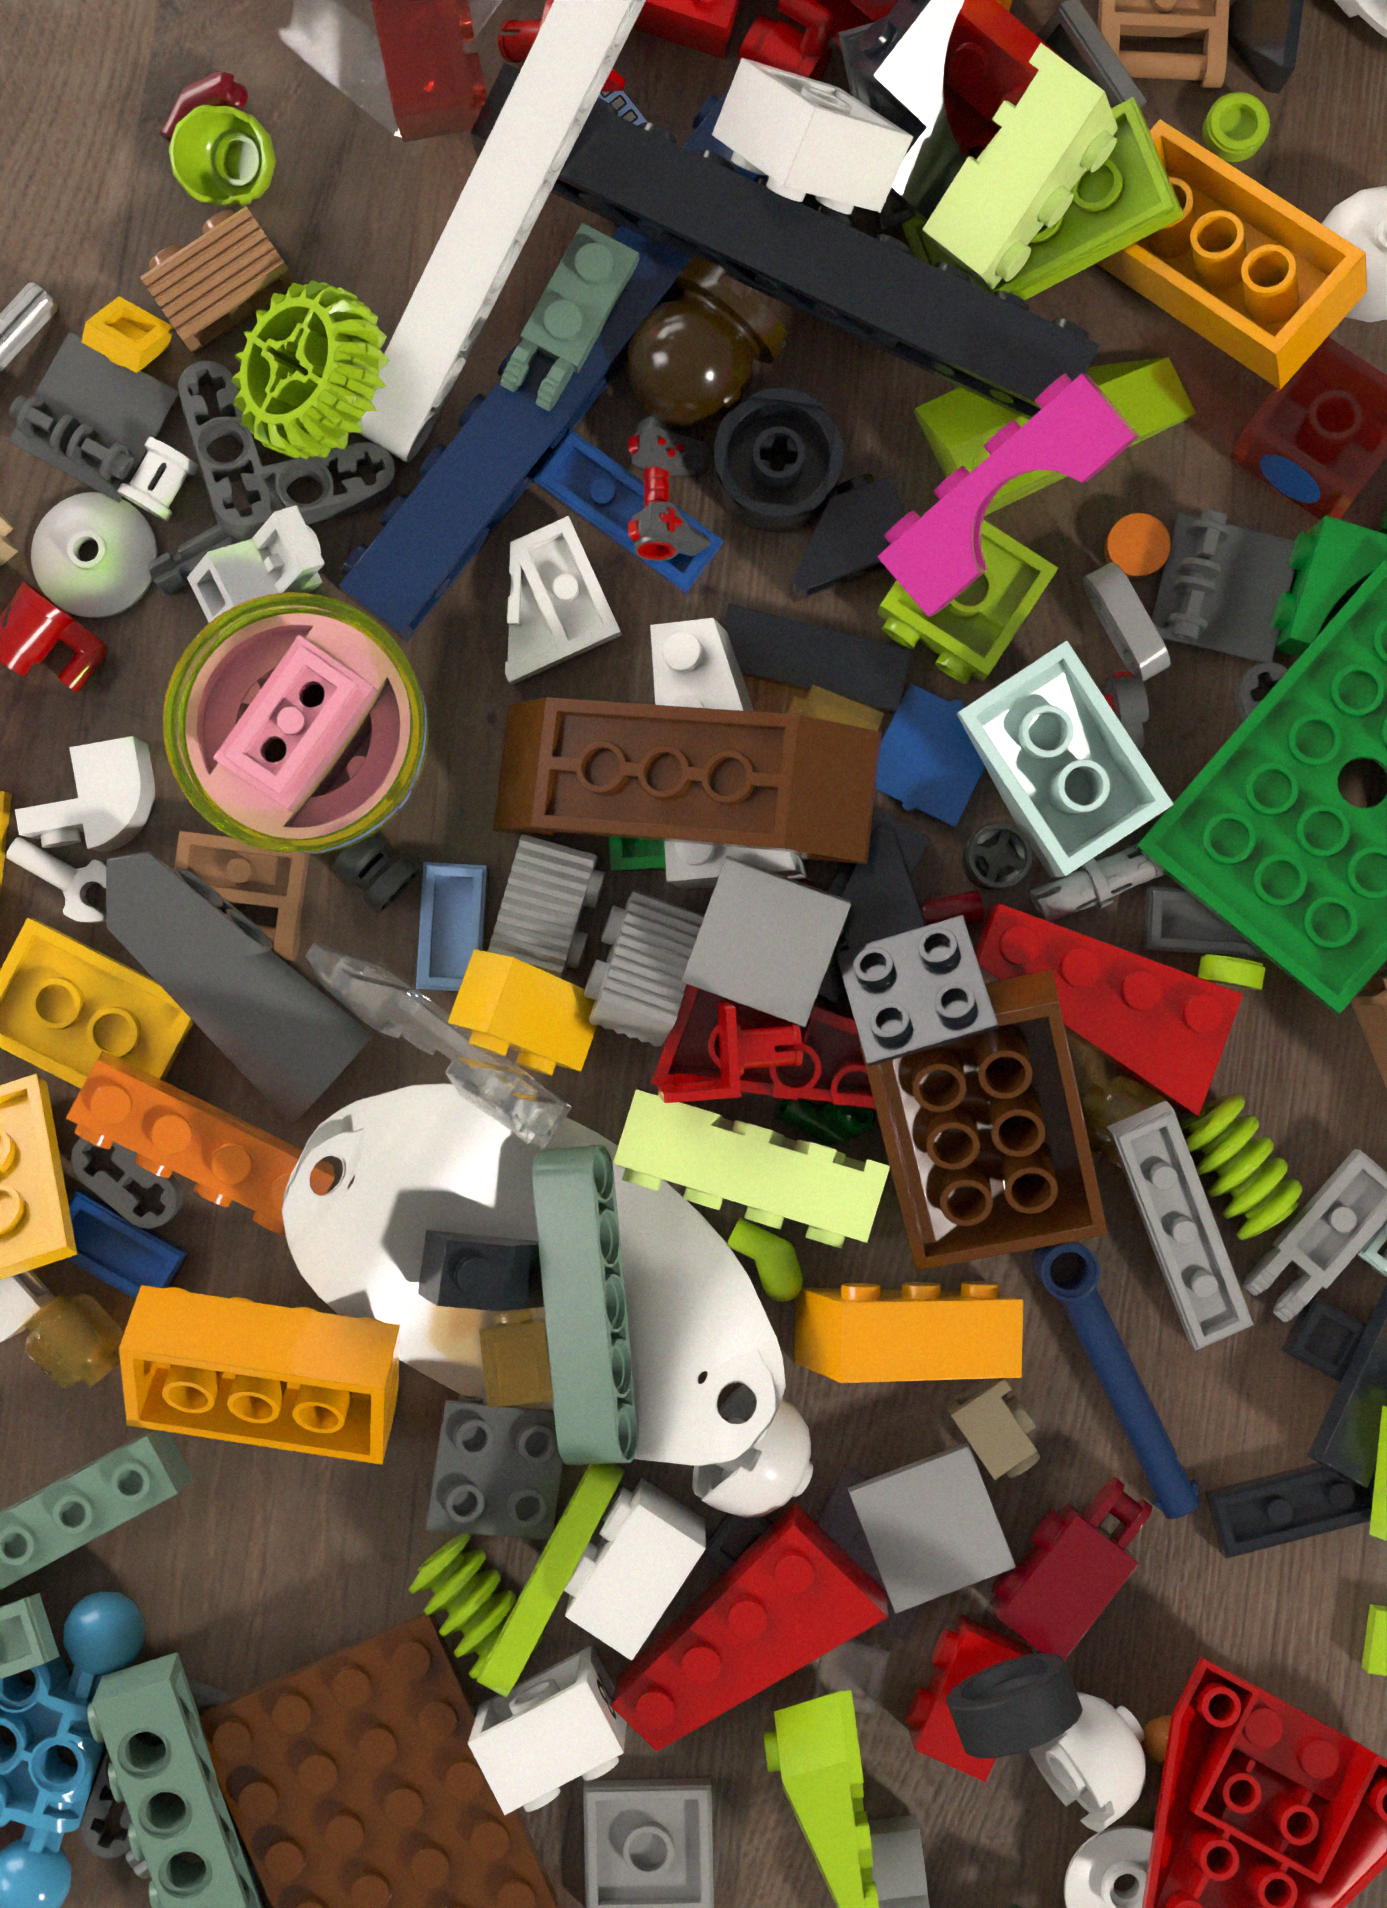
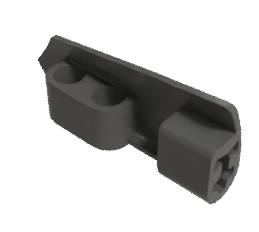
(230, 982)

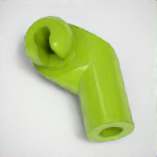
(773, 1257)

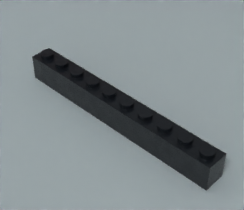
(810, 258)

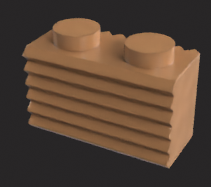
(217, 278)

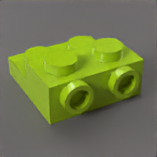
(981, 619)

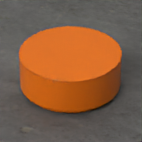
(1138, 545)

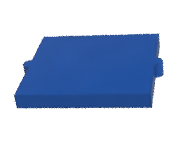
(928, 757)

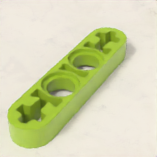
(549, 1578)

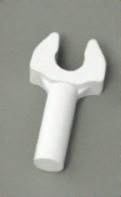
(63, 876)

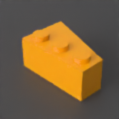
(909, 1332)

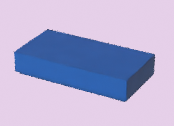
(120, 1250)

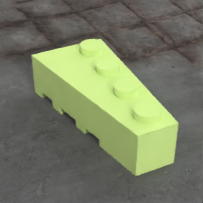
(751, 1168)

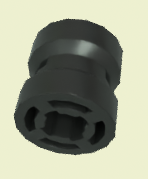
(1005, 852)
(384, 877)

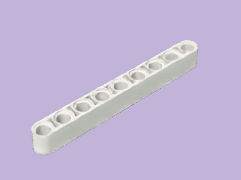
(495, 216)

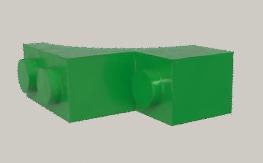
(1326, 564)

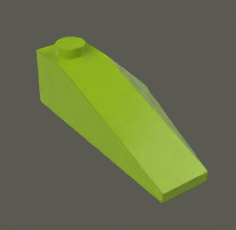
(962, 422)
(824, 1784)

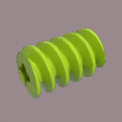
(1241, 1165)
(466, 1598)

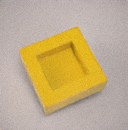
(127, 334)

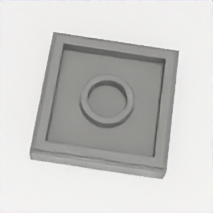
(766, 941)
(931, 1527)
(648, 1843)

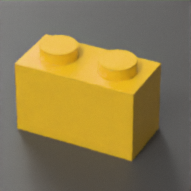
(523, 1010)

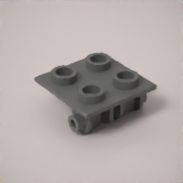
(91, 417)
(1222, 586)
(495, 1471)

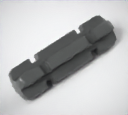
(171, 571)

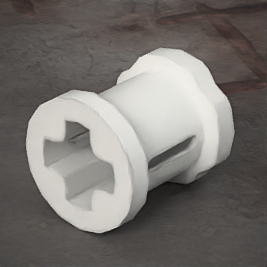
(157, 458)

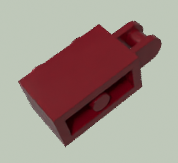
(1070, 1571)

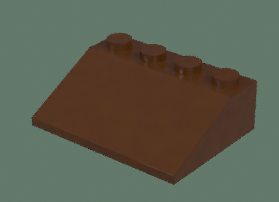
(991, 1135)

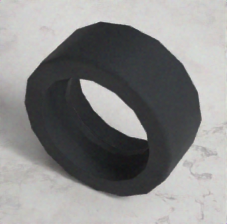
(1014, 1705)

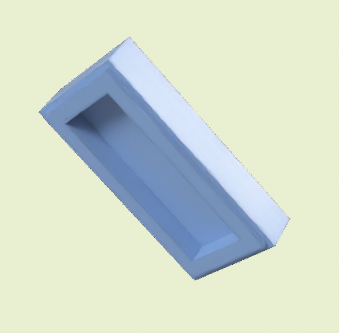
(450, 922)

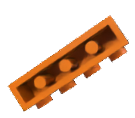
(190, 1138)

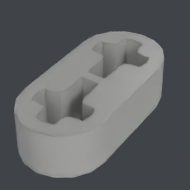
(1126, 621)

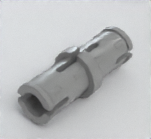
(1093, 884)

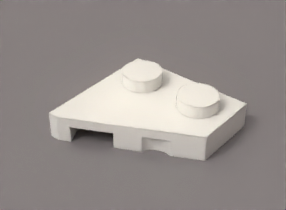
(553, 602)

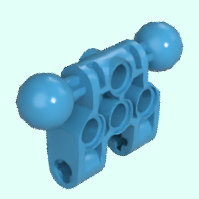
(35, 1784)

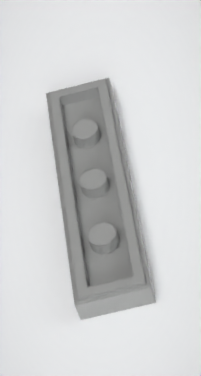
(1180, 1225)

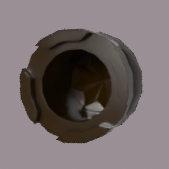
(699, 350)

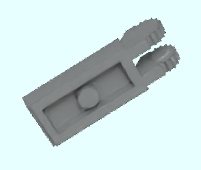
(1325, 1233)

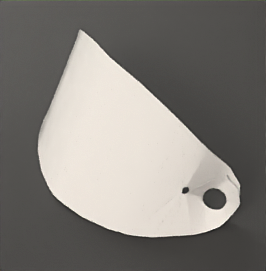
(446, 1166)

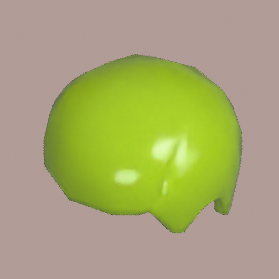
(222, 156)

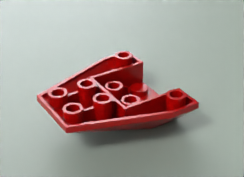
(1262, 1804)

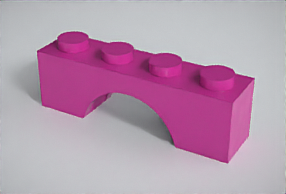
(942, 550)

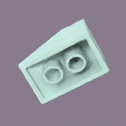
(1062, 761)

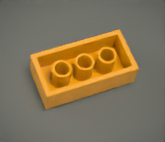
(1242, 264)
(260, 1374)

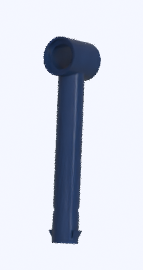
(1119, 1378)

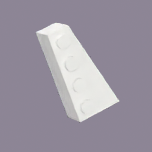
(699, 670)

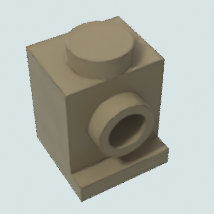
(995, 1427)

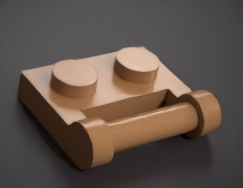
(1175, 20)
(253, 878)

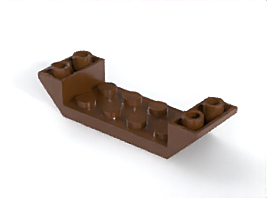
(689, 776)

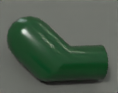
(827, 1121)

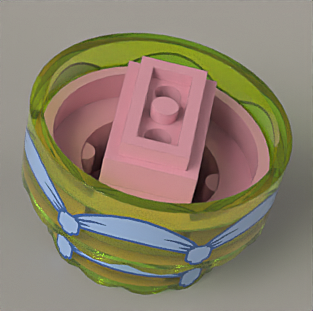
(345, 760)

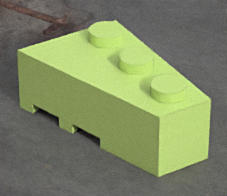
(1024, 171)

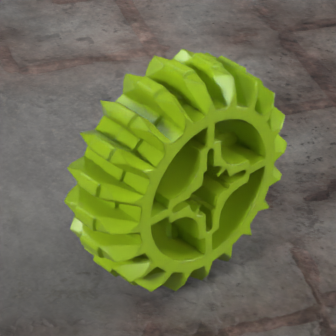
(309, 370)

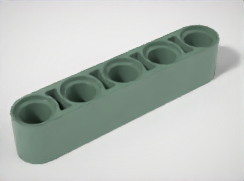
(585, 1305)

